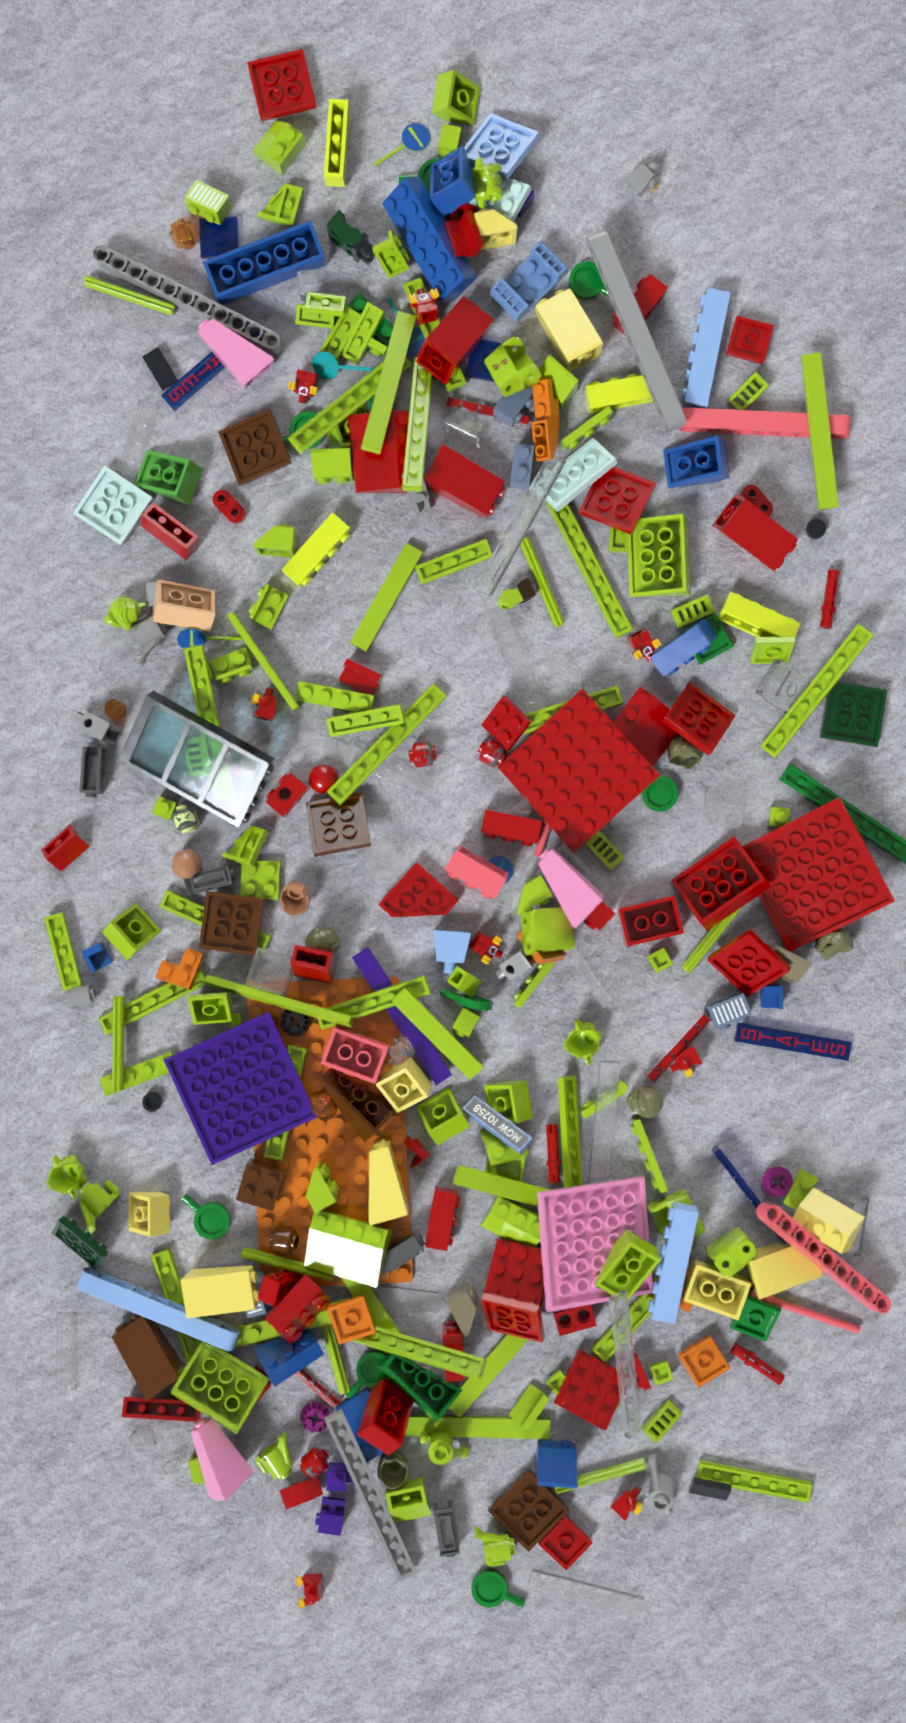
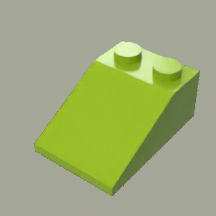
(627, 1264)

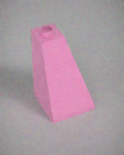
(237, 355)
(571, 888)
(219, 1460)

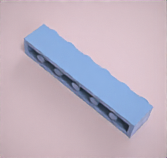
(706, 348)
(674, 1262)

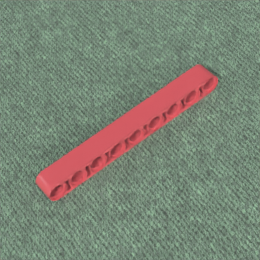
(758, 423)
(872, 1298)

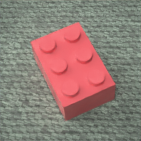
(476, 872)
(355, 1054)

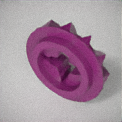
(776, 1190)
(309, 1410)

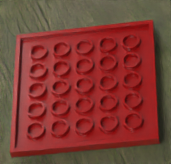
(578, 770)
(817, 875)

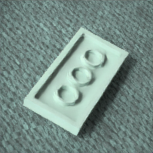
(513, 198)
(580, 472)

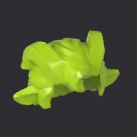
(487, 182)
(124, 612)
(583, 1041)
(66, 1176)

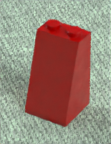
(454, 340)
(464, 482)
(755, 532)

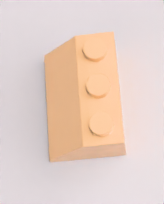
(184, 605)

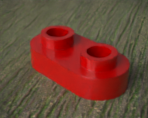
(759, 498)
(228, 506)
(642, 1380)

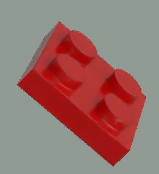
(749, 340)
(506, 723)
(565, 1542)

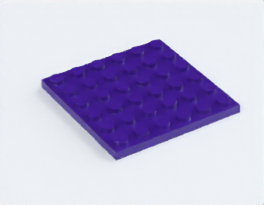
(240, 1088)

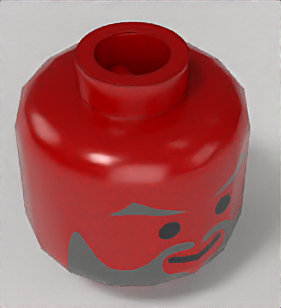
(491, 753)
(422, 754)
(314, 1462)

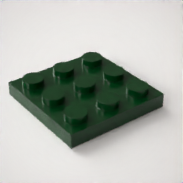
(853, 714)
(80, 1241)

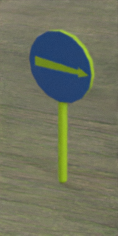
(414, 138)
(194, 636)

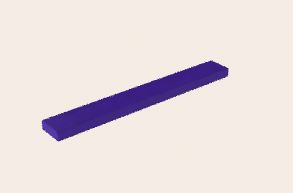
(422, 1045)

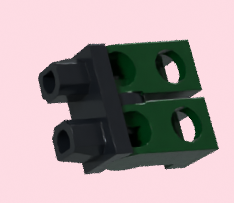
(350, 239)

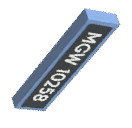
(497, 1125)

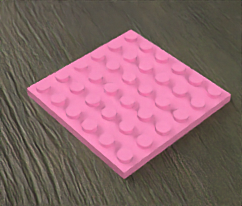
(579, 1233)

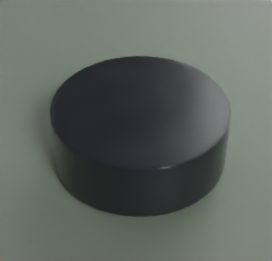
(815, 529)
(152, 1101)

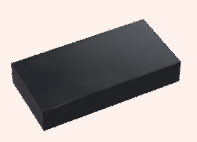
(160, 369)
(709, 1488)

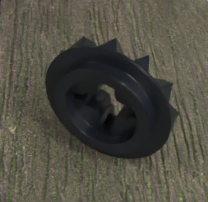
(285, 1021)

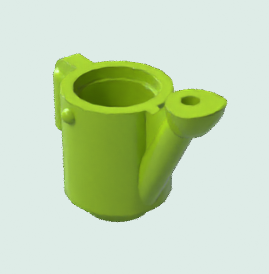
(95, 1201)
(441, 1447)
(276, 1459)
(496, 1547)

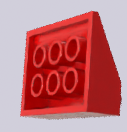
(379, 471)
(644, 726)
(720, 883)

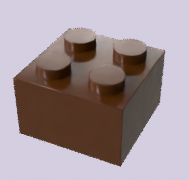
(261, 1184)

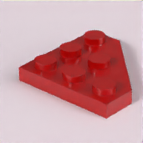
(418, 895)

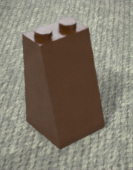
(147, 1355)

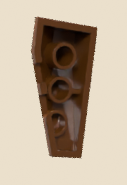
(359, 1106)

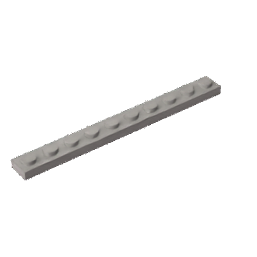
(370, 1494)

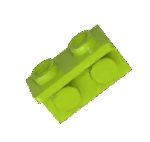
(391, 255)
(268, 606)
(232, 665)

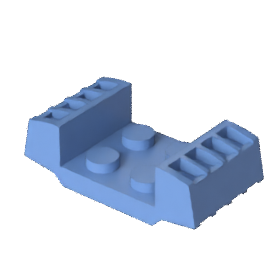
(529, 282)

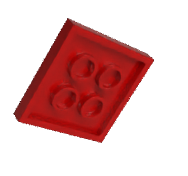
(282, 85)
(618, 499)
(699, 718)
(748, 963)
(516, 1272)
(513, 1317)
(590, 1390)

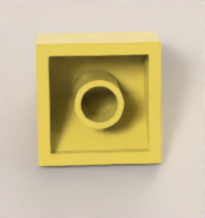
(495, 229)
(404, 1085)
(149, 1213)

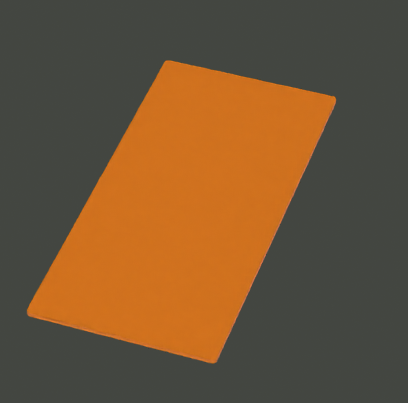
(332, 1139)

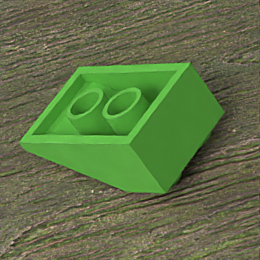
(169, 476)

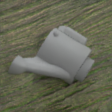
(147, 635)
(660, 1489)

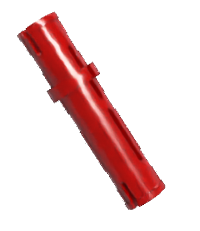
(828, 607)
(553, 1153)
(775, 1375)

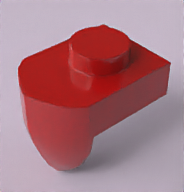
(417, 1147)

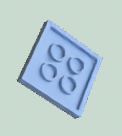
(501, 143)

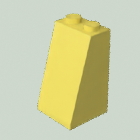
(568, 329)
(386, 1188)
(779, 1268)
(219, 1290)

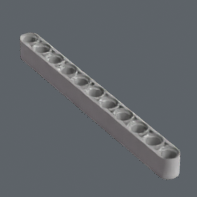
(181, 293)
(636, 331)

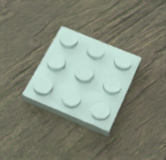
(113, 506)

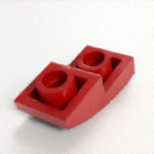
(301, 1492)

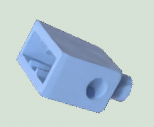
(451, 947)

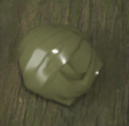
(680, 750)
(323, 939)
(833, 943)
(645, 1102)
(393, 1469)

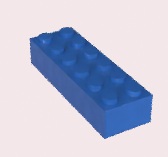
(427, 239)
(264, 263)

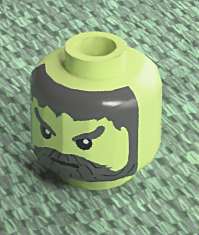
(185, 819)

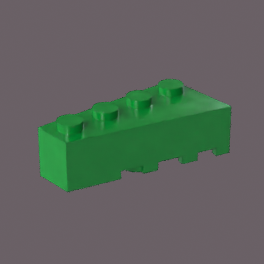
(420, 1385)

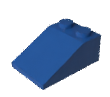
(451, 182)
(697, 463)
(353, 1411)
(556, 1463)

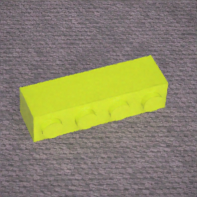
(337, 142)
(617, 393)
(316, 550)
(756, 619)

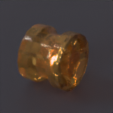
(112, 707)

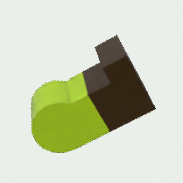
(515, 597)

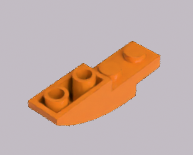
(546, 427)

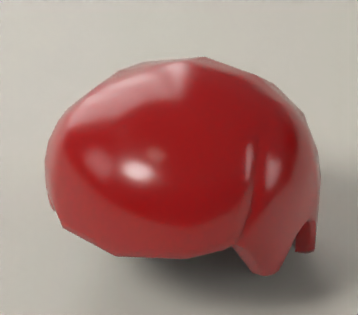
(322, 778)

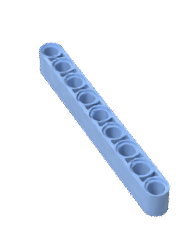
(157, 1309)

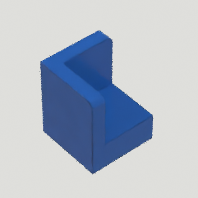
(97, 957)
(771, 996)

